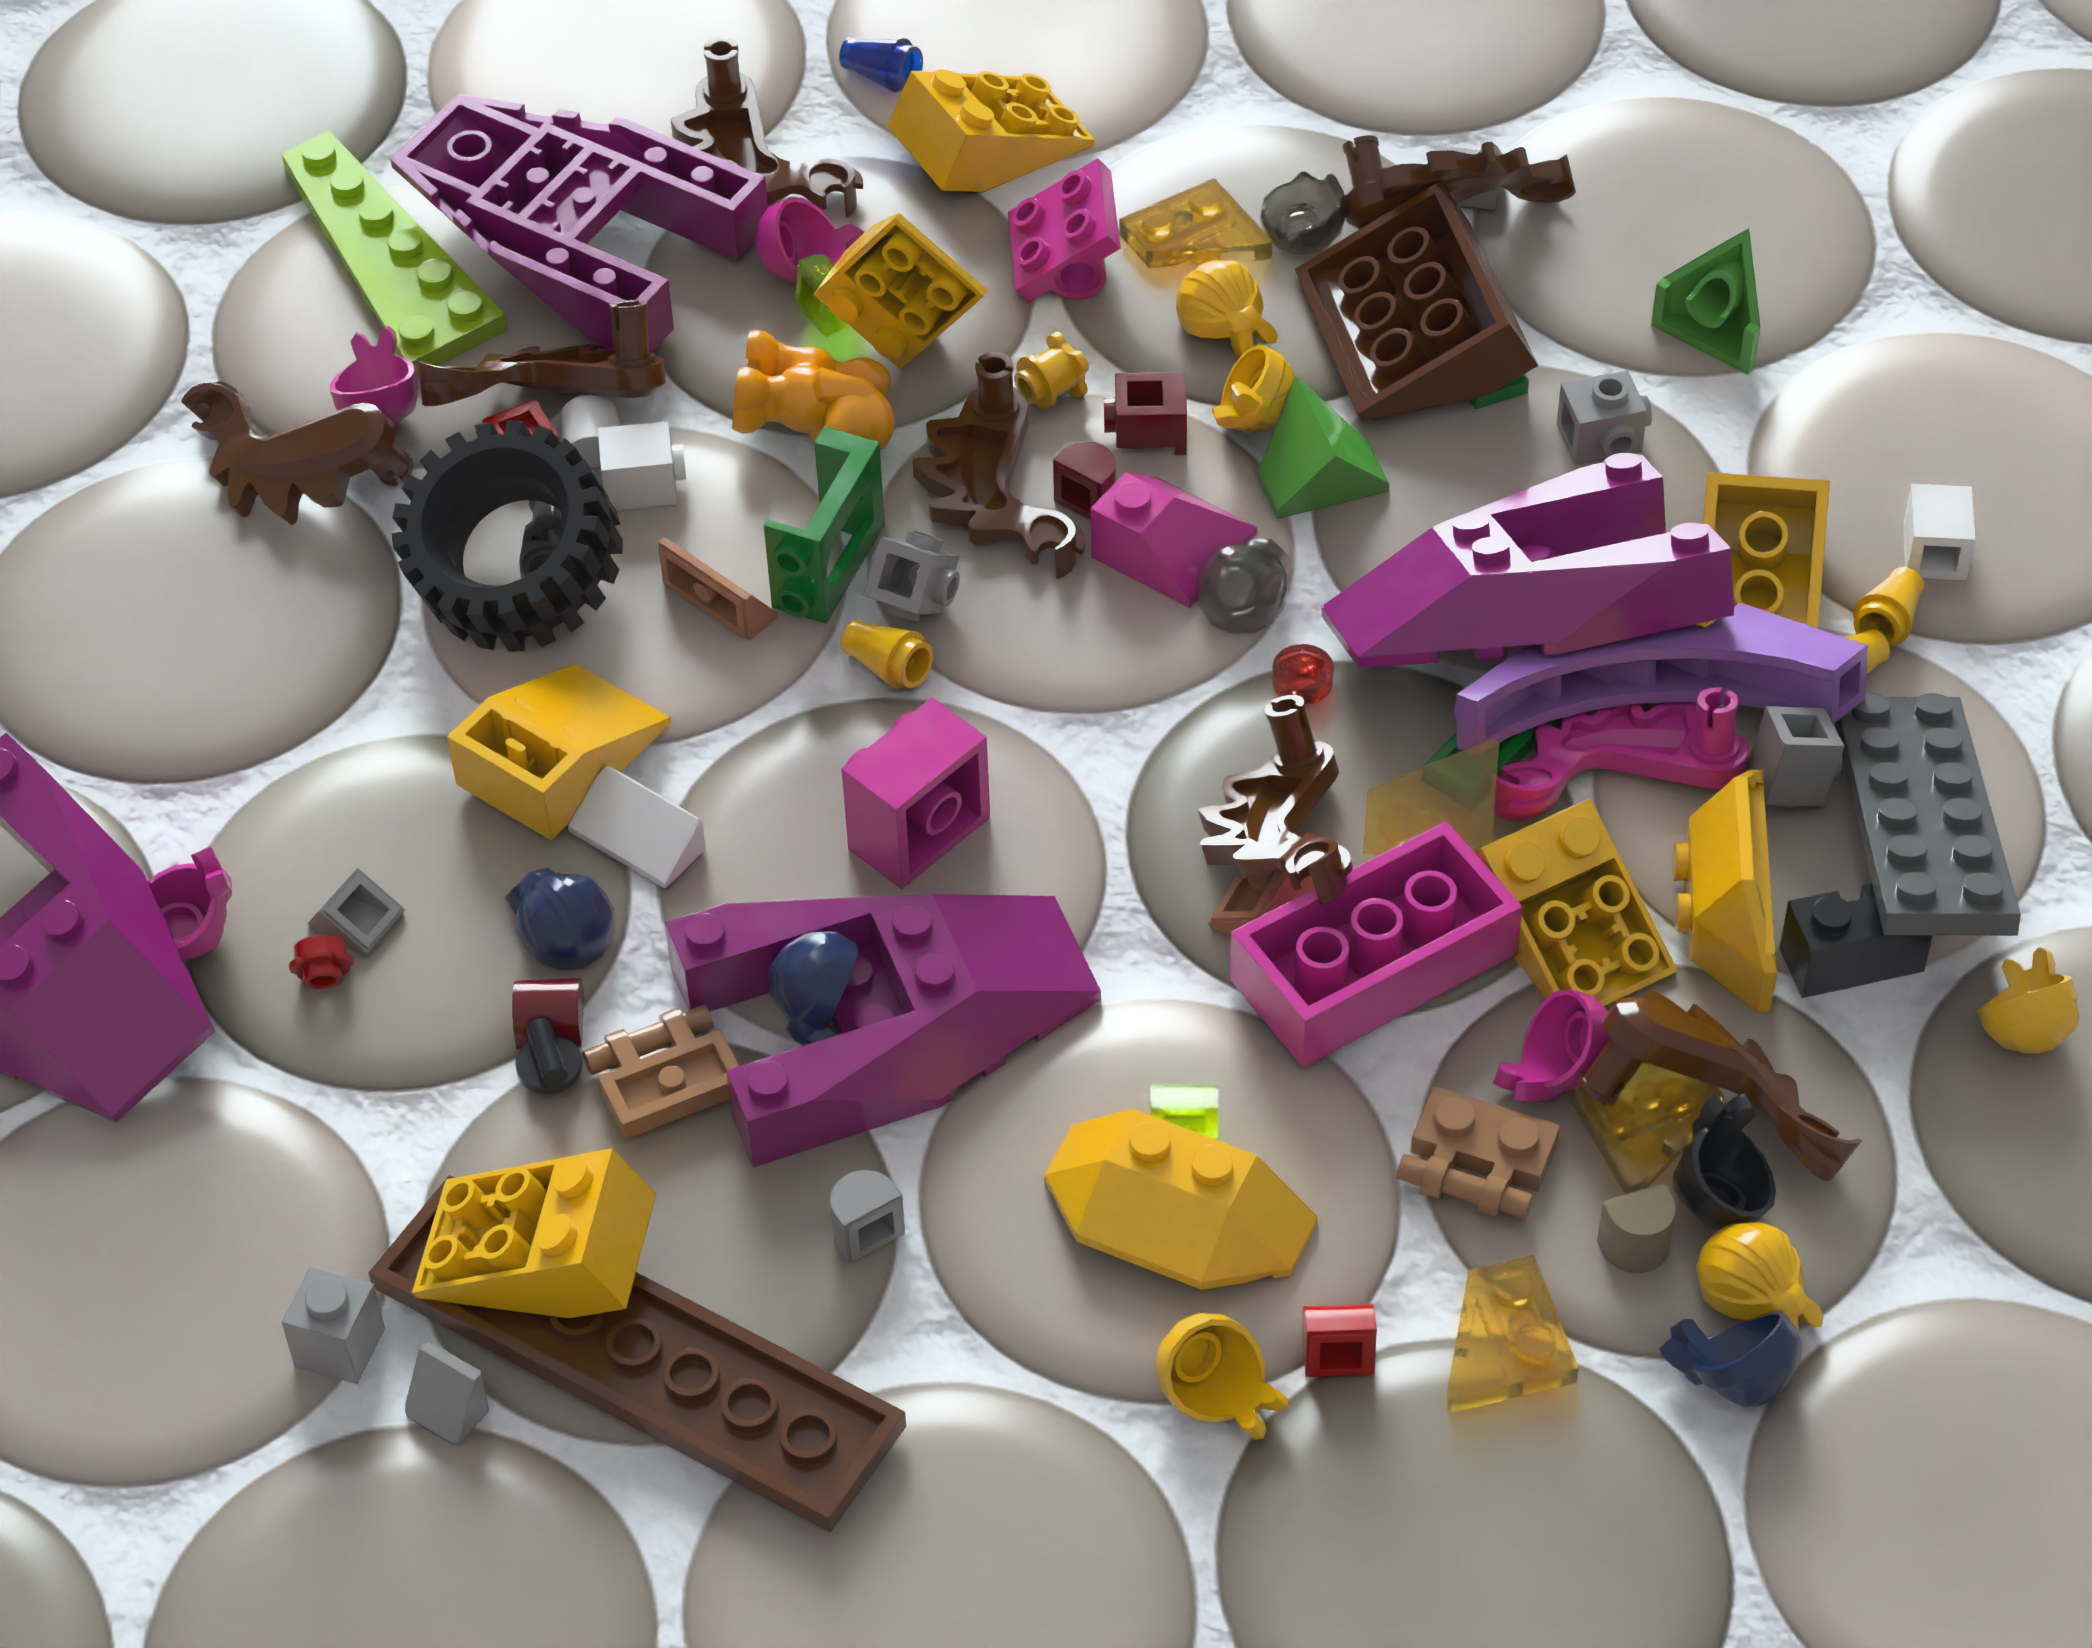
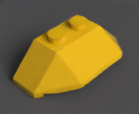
(1729, 891)
(1177, 1202)

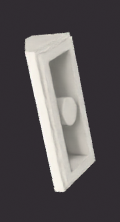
(638, 827)

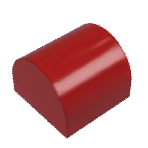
(1339, 1340)

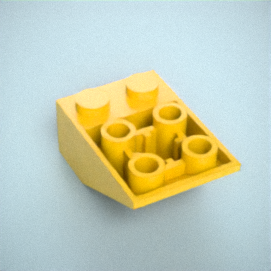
(983, 127)
(898, 289)
(546, 743)
(1579, 908)
(539, 1237)

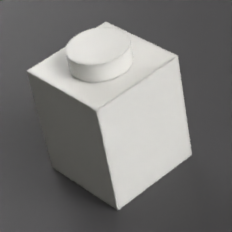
(640, 465)
(1939, 531)

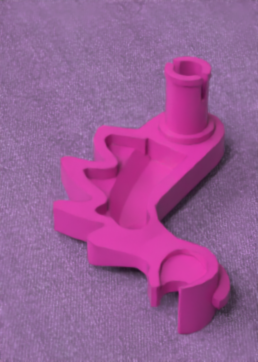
(1663, 743)

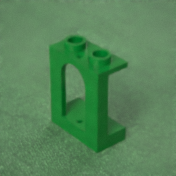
(848, 502)

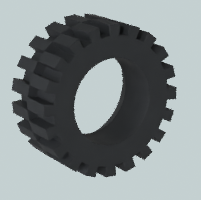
(469, 486)

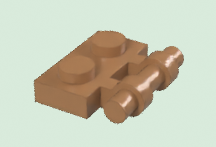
(665, 1084)
(1481, 1139)

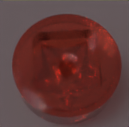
(1303, 672)

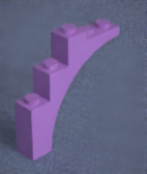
(1751, 653)

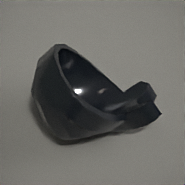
(1721, 1168)

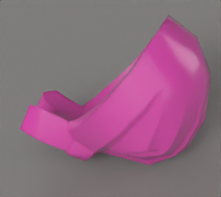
(798, 230)
(377, 378)
(194, 902)
(1557, 1047)

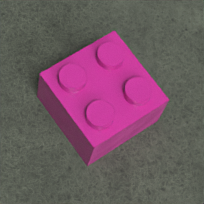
(916, 792)

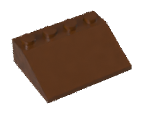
(1415, 310)

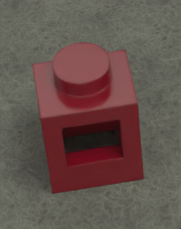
(1148, 411)

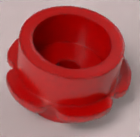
(321, 961)

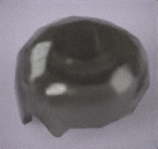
(1304, 213)

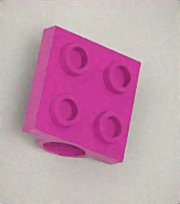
(1065, 235)

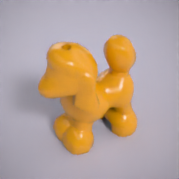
(811, 391)

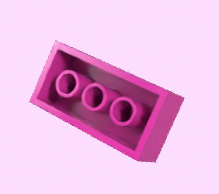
(1382, 948)

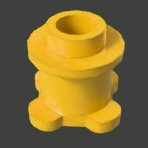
(1052, 373)

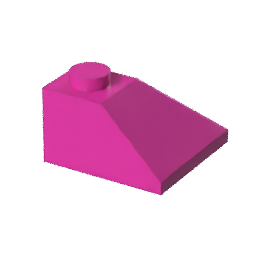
(1161, 534)

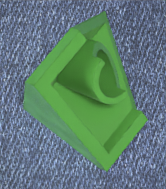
(1713, 303)
(1316, 458)

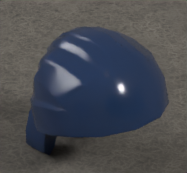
(562, 918)
(810, 981)
(1742, 1363)

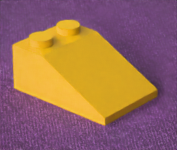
(1774, 540)

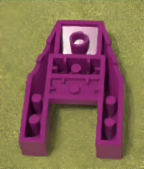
(547, 184)
(1545, 568)
(86, 958)
(928, 1006)

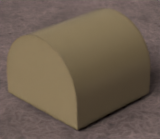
(1637, 1229)

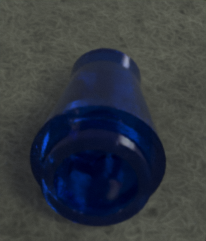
(882, 60)

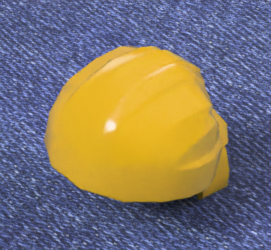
(1223, 303)
(1255, 391)
(2034, 1009)
(1753, 1272)
(1216, 1373)

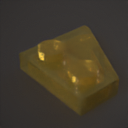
(1193, 228)
(1449, 790)
(1646, 1123)
(1508, 1338)

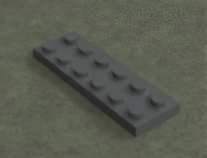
(1926, 818)

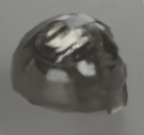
(1244, 585)

